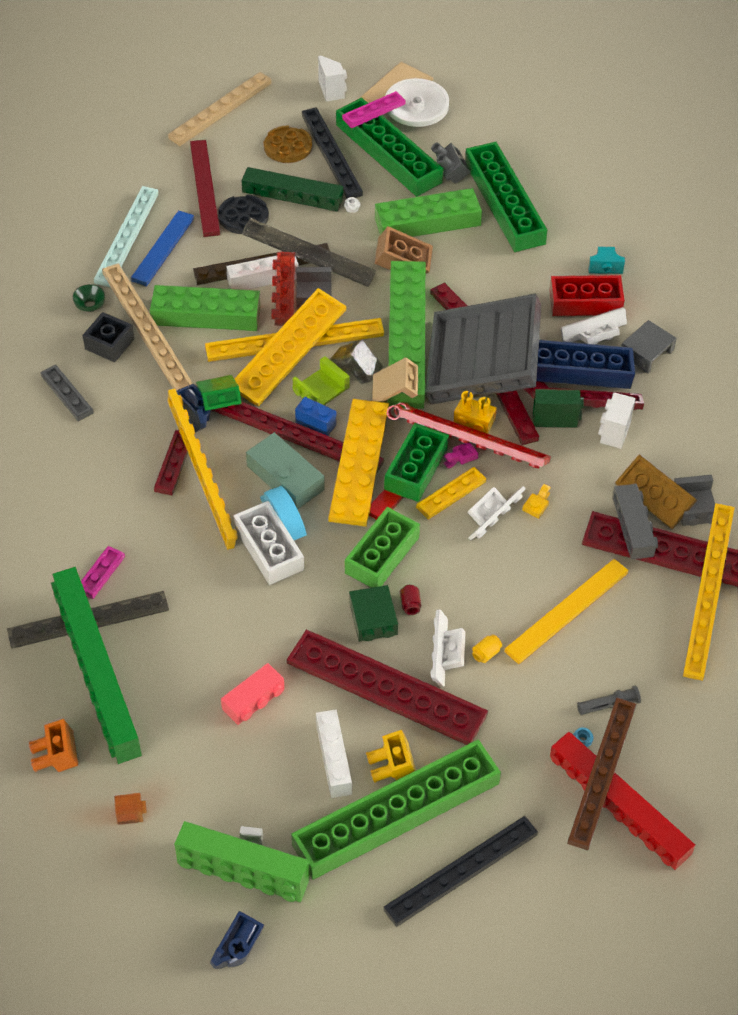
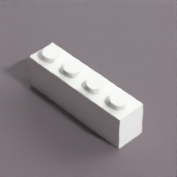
(252, 274)
(333, 753)

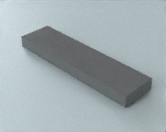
(67, 392)

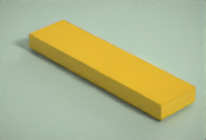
(451, 493)

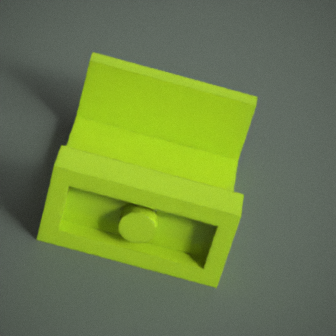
(323, 384)

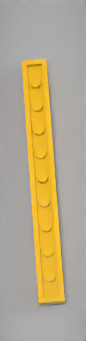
(252, 345)
(204, 474)
(708, 592)

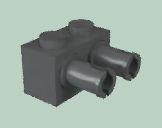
(451, 161)

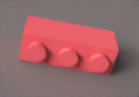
(253, 694)

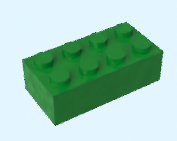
(416, 462)

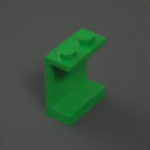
(219, 392)

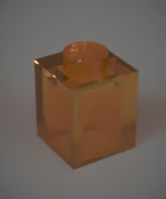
(129, 808)

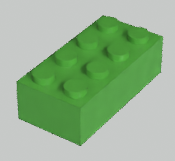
(382, 548)

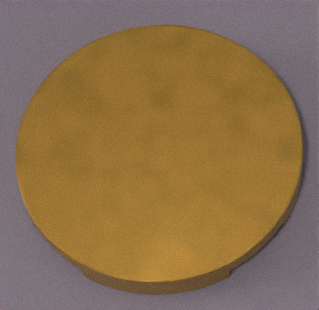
(287, 144)

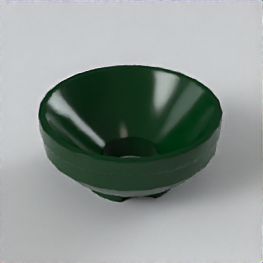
(86, 294)

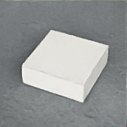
(252, 834)

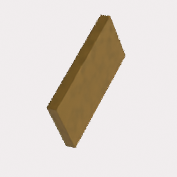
(660, 493)

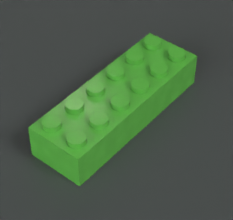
(430, 213)
(205, 307)
(242, 862)

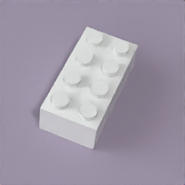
(269, 542)

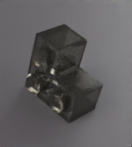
(357, 359)

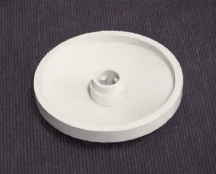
(424, 104)

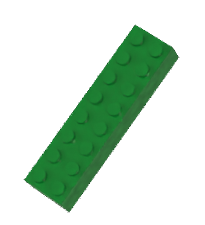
(393, 151)
(506, 197)

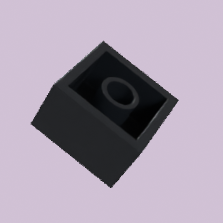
(108, 337)

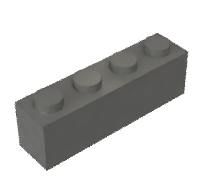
(634, 521)

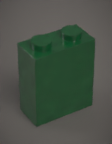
(557, 408)
(373, 613)

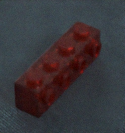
(284, 287)

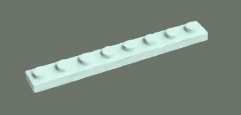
(128, 232)

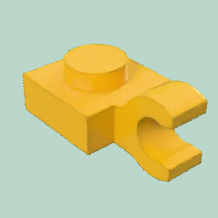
(537, 503)

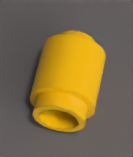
(486, 648)

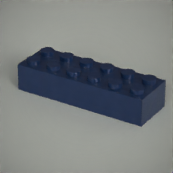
(585, 364)

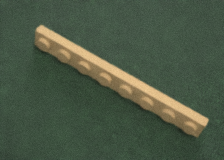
(219, 109)

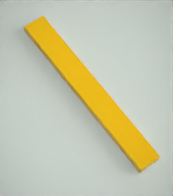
(566, 611)

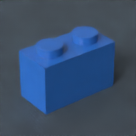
(315, 416)

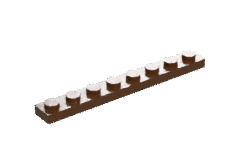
(601, 774)

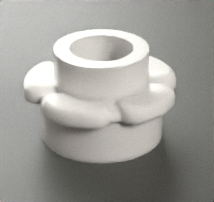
(352, 205)

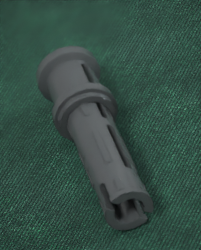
(597, 704)

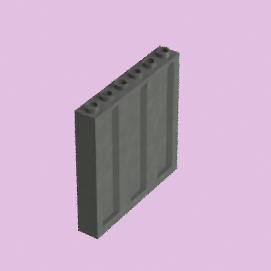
(484, 349)

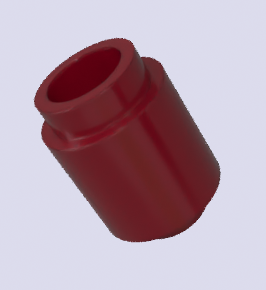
(410, 599)

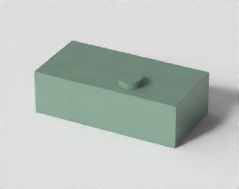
(283, 466)

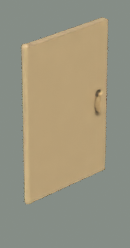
(398, 73)

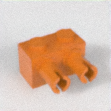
(60, 746)

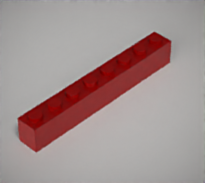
(625, 804)

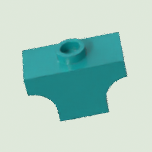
(606, 262)

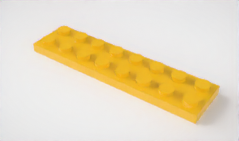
(288, 346)
(359, 463)

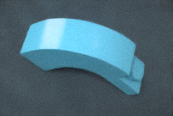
(286, 510)

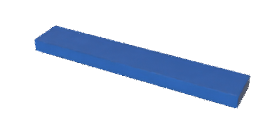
(162, 248)

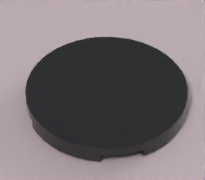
(237, 211)

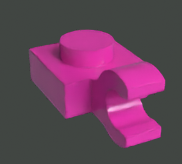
(463, 453)

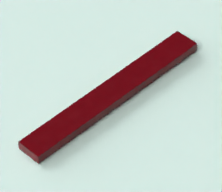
(204, 188)

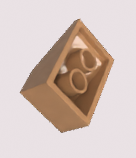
(399, 246)

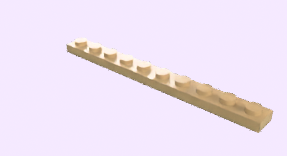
(146, 327)

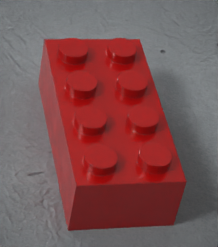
(585, 295)

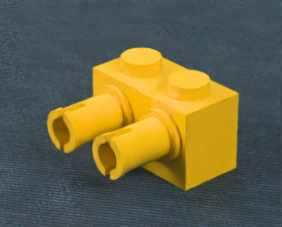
(475, 413)
(397, 752)

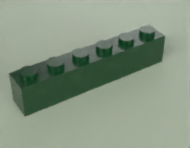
(292, 189)

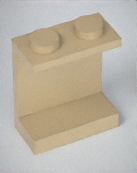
(396, 379)

